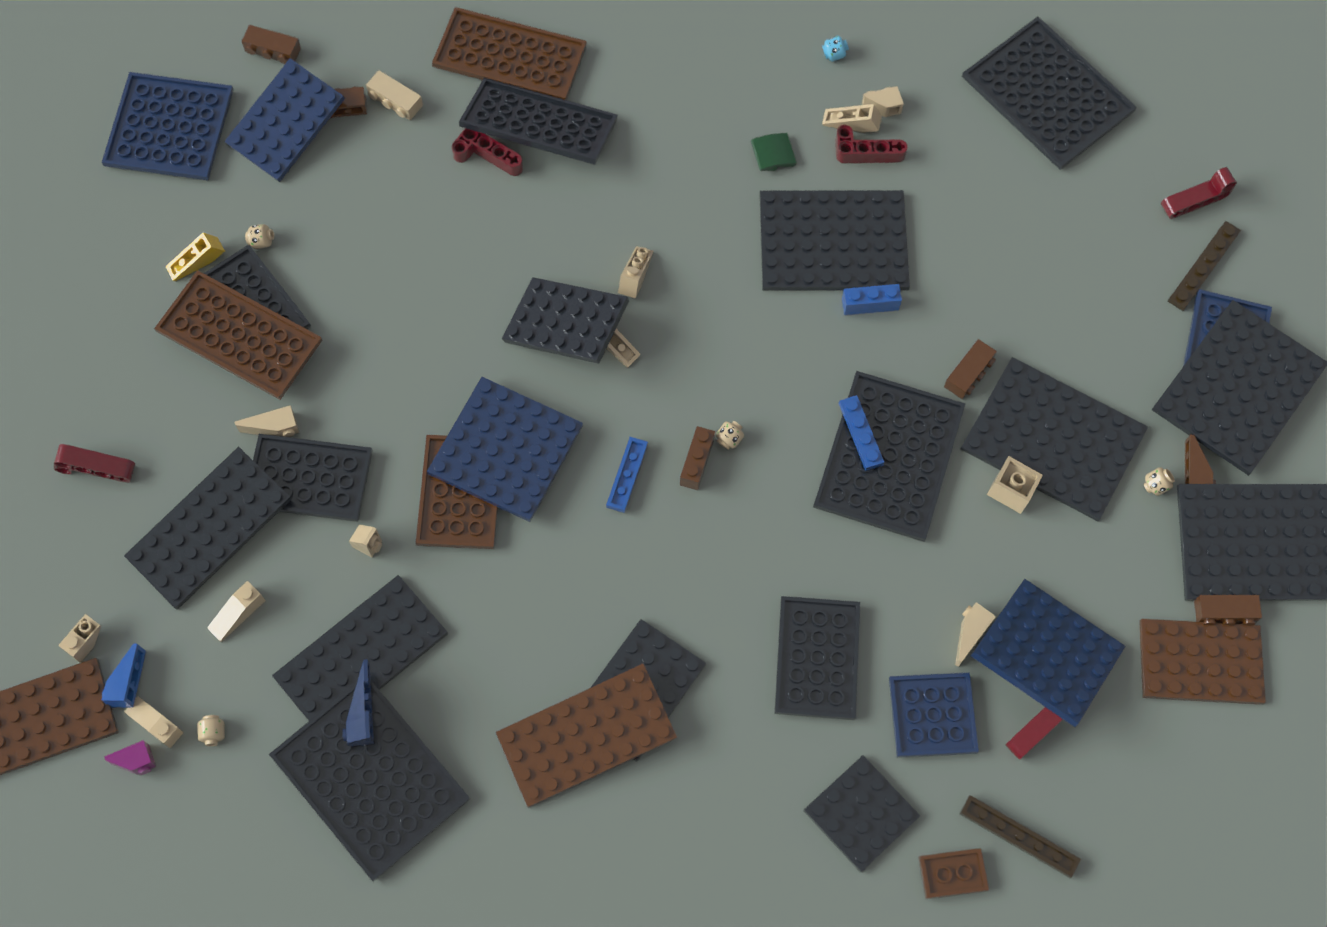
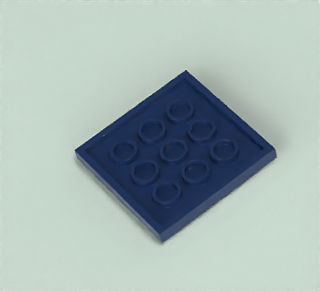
(933, 715)

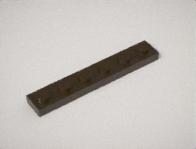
(1204, 265)
(1020, 836)

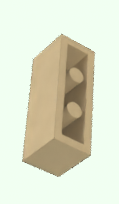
(394, 95)

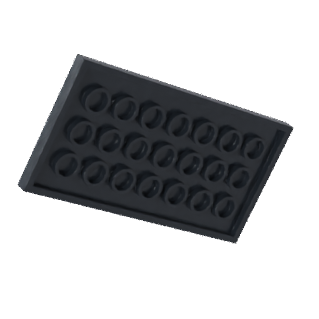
(538, 120)
(207, 528)
(385, 629)

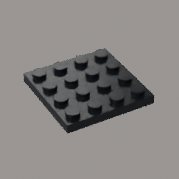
(861, 813)

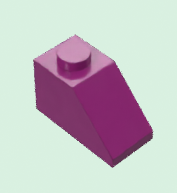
(134, 758)

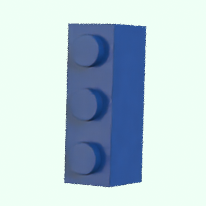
(871, 299)

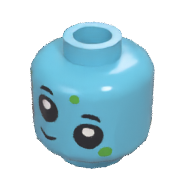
(835, 48)

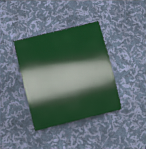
(773, 151)

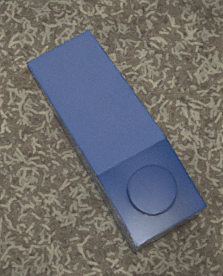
(124, 681)

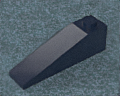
(360, 718)

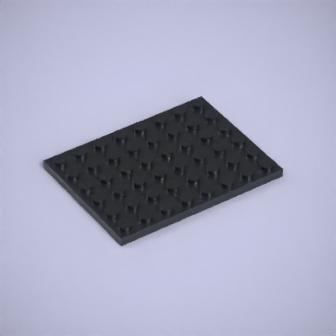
(1049, 92)
(833, 239)
(1240, 387)
(1058, 433)
(915, 441)
(1254, 540)
(372, 795)

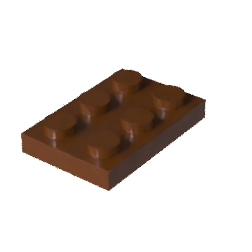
(953, 873)

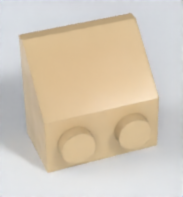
(1014, 485)

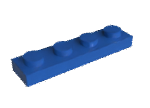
(861, 433)
(627, 474)

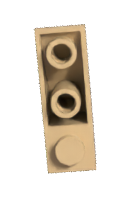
(635, 271)

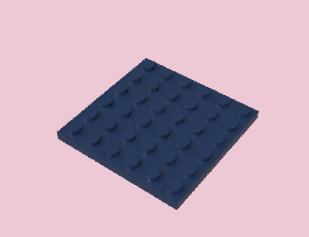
(168, 126)
(505, 449)
(1049, 652)

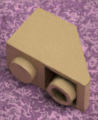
(887, 101)
(366, 540)
(81, 638)

